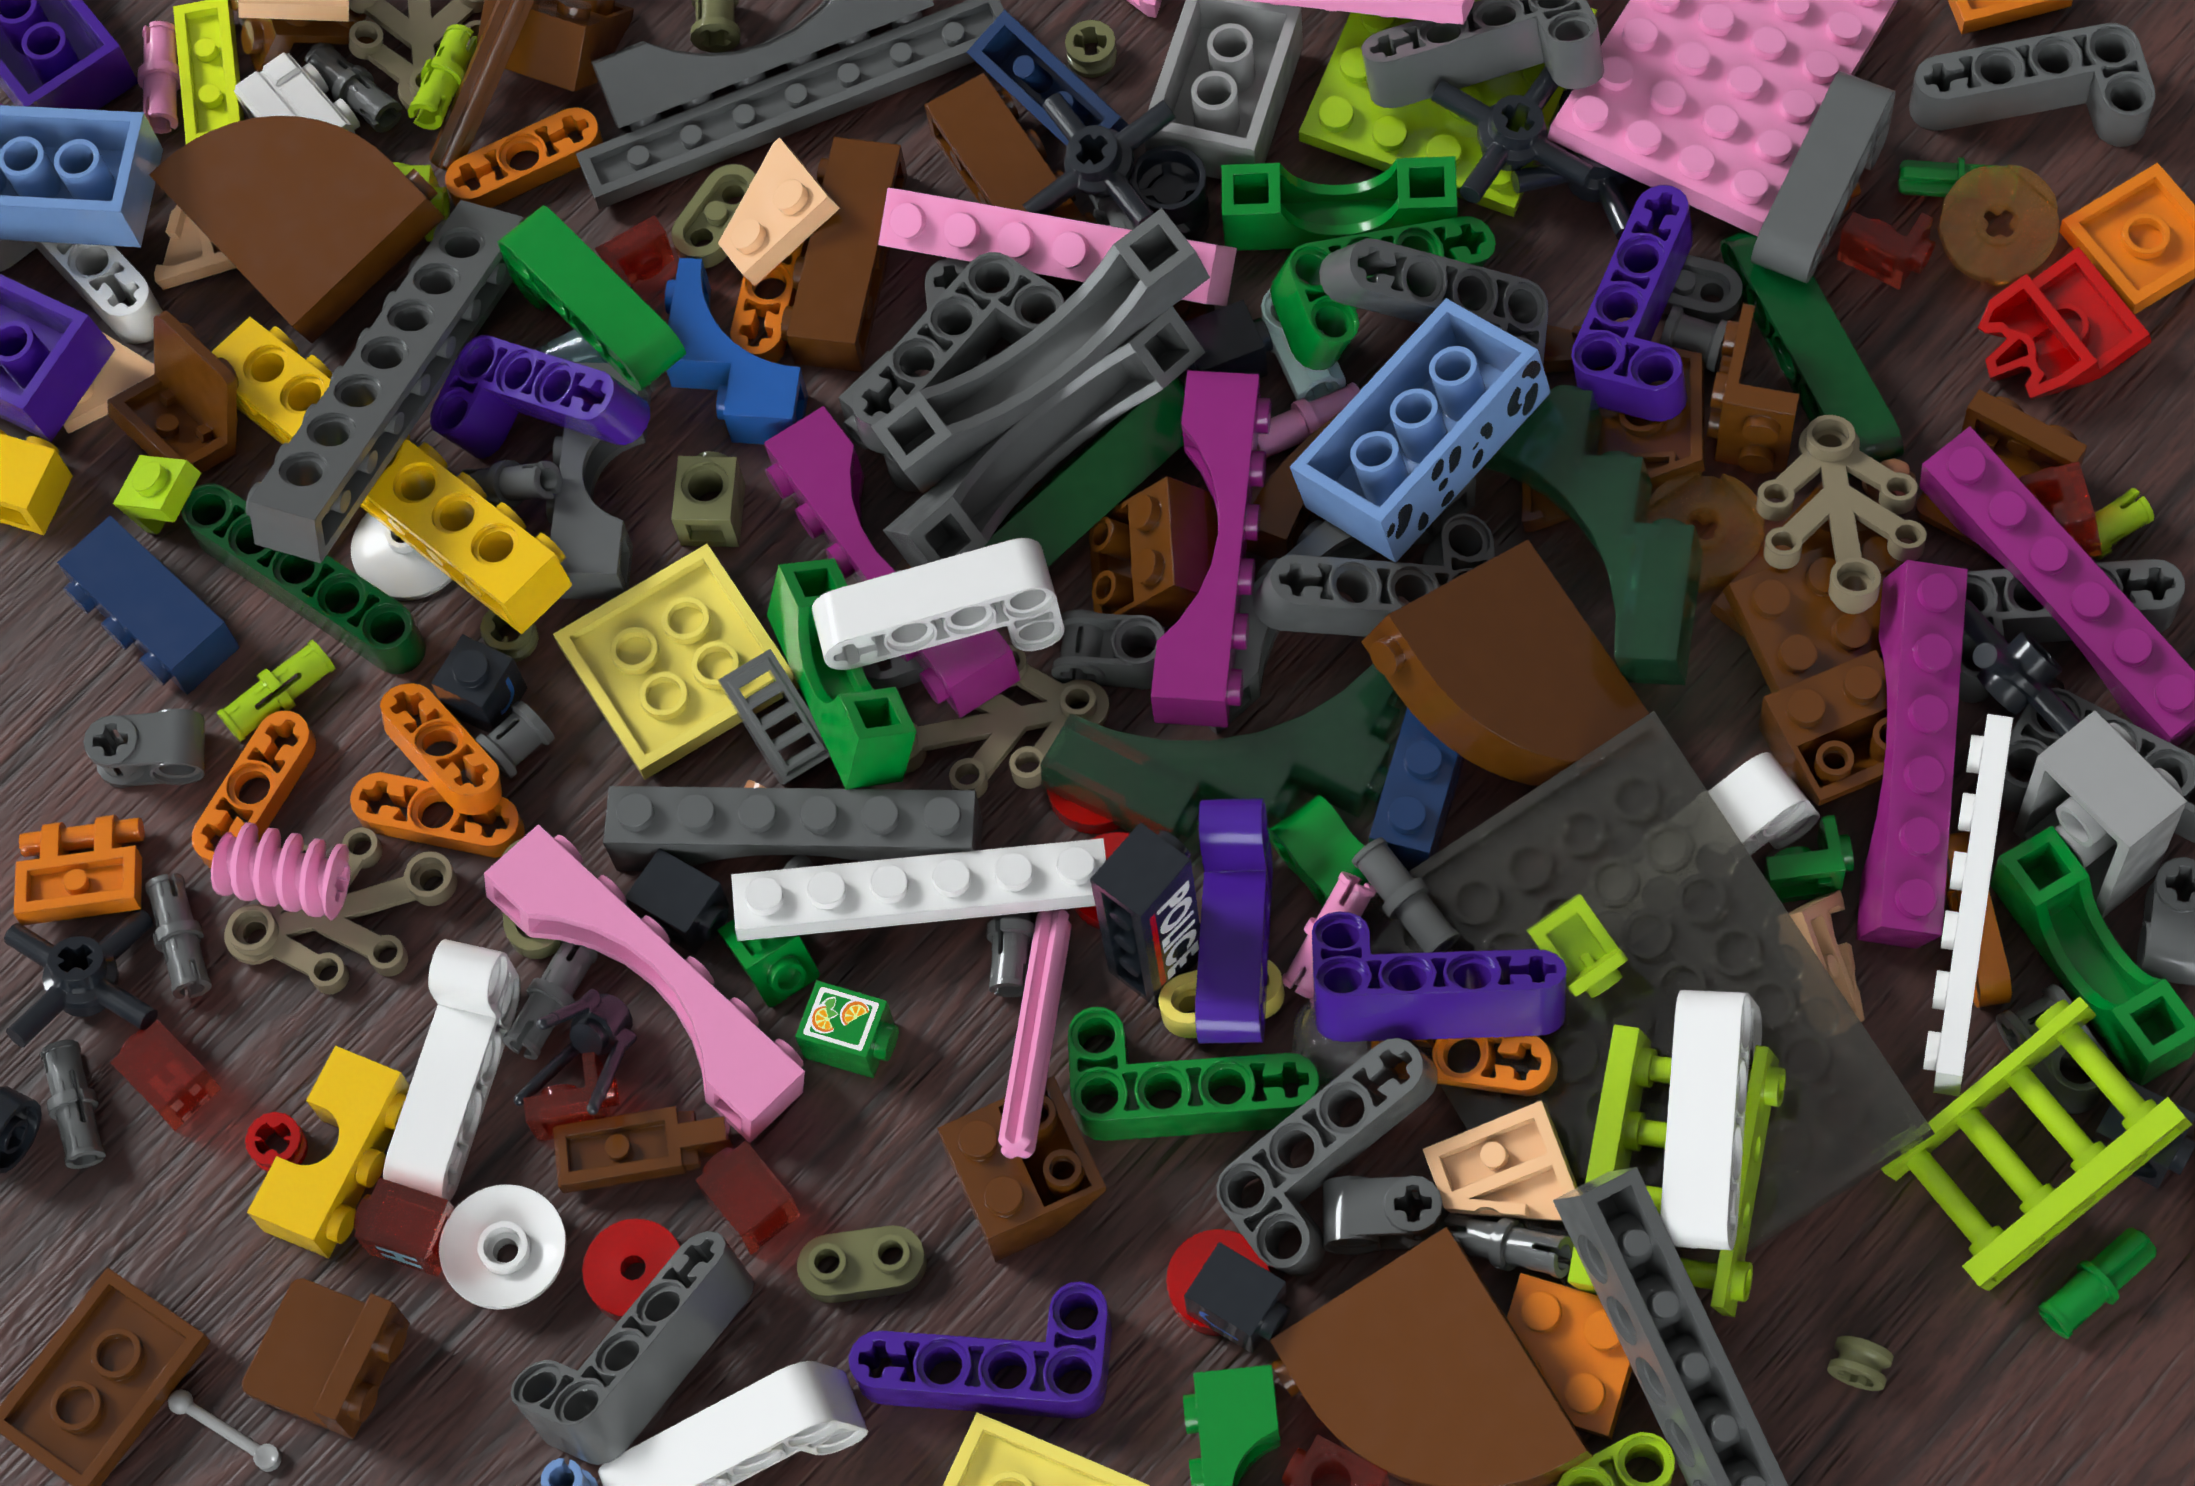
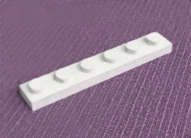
(915, 889)
(1964, 929)

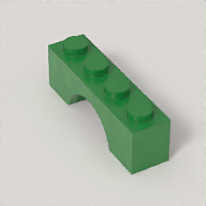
(1276, 210)
(861, 726)
(2056, 909)
(1234, 1422)

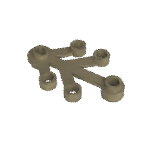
(416, 31)
(1832, 449)
(1005, 724)
(283, 925)

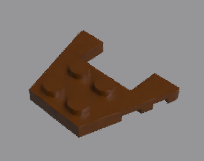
(1666, 446)

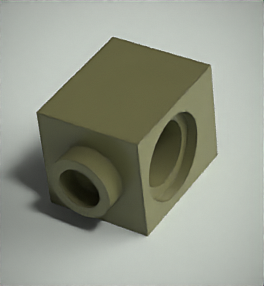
(711, 521)

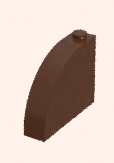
(300, 211)
(1505, 669)
(1430, 1377)

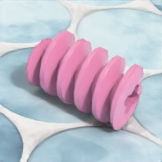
(281, 874)

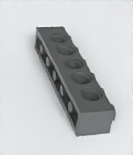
(1666, 1333)

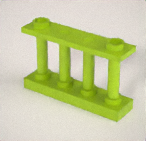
(1623, 1128)
(2095, 1166)

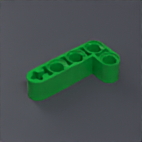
(563, 272)
(1308, 309)
(1192, 1079)

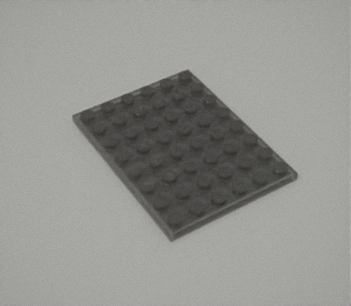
(1689, 914)

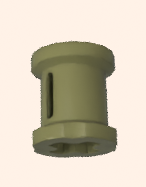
(715, 25)

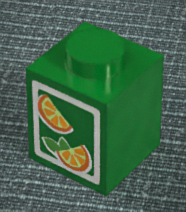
(847, 1029)

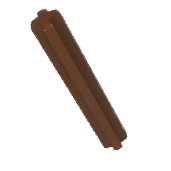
(480, 81)

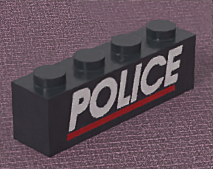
(1148, 911)

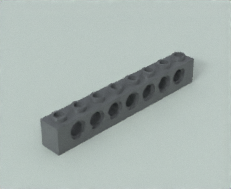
(383, 386)

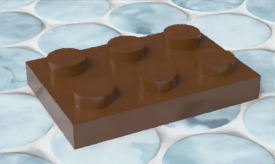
(1796, 624)
(99, 1381)

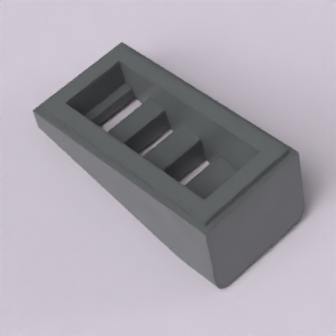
(802, 761)

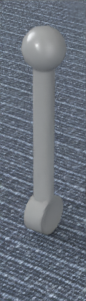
(265, 1456)

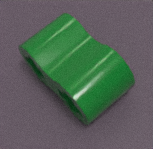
(1317, 847)

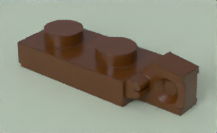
(635, 1147)

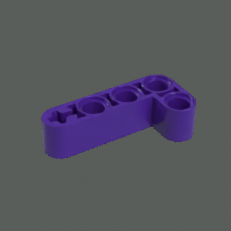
(1642, 298)
(501, 379)
(1234, 921)
(1432, 992)
(985, 1357)

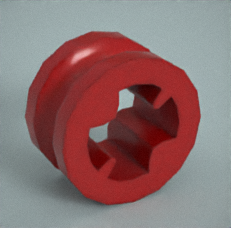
(281, 1125)

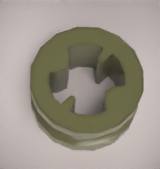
(1091, 32)
(518, 648)
(1860, 1363)

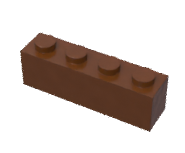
(993, 153)
(843, 263)

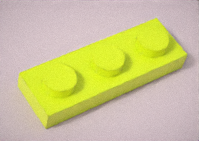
(207, 66)

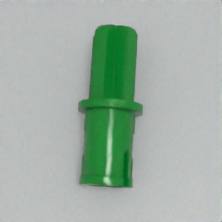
(1930, 177)
(2097, 1282)

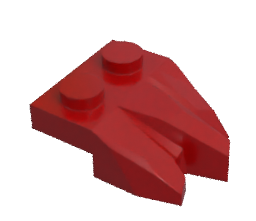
(2061, 328)

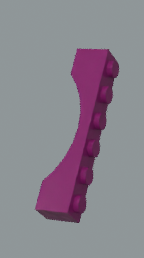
(825, 478)
(2009, 523)
(1196, 656)
(1910, 839)

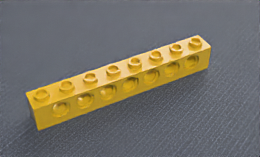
(416, 494)

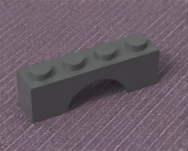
(592, 540)

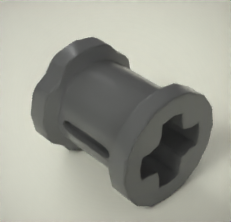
(1695, 335)
(515, 739)

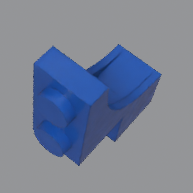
(752, 393)

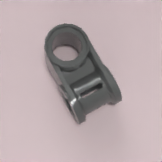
(1099, 649)
(150, 748)
(2168, 924)
(2020, 1026)
(1372, 1213)

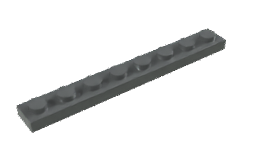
(785, 103)

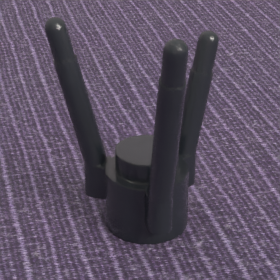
(598, 1025)

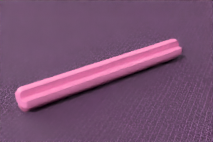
(1035, 1034)

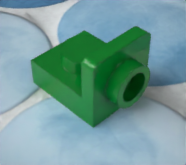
(1807, 874)
(774, 964)

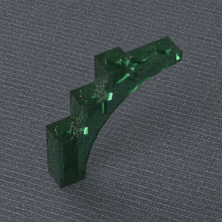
(1649, 565)
(1158, 782)

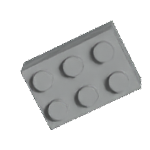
(1228, 79)
(2104, 806)

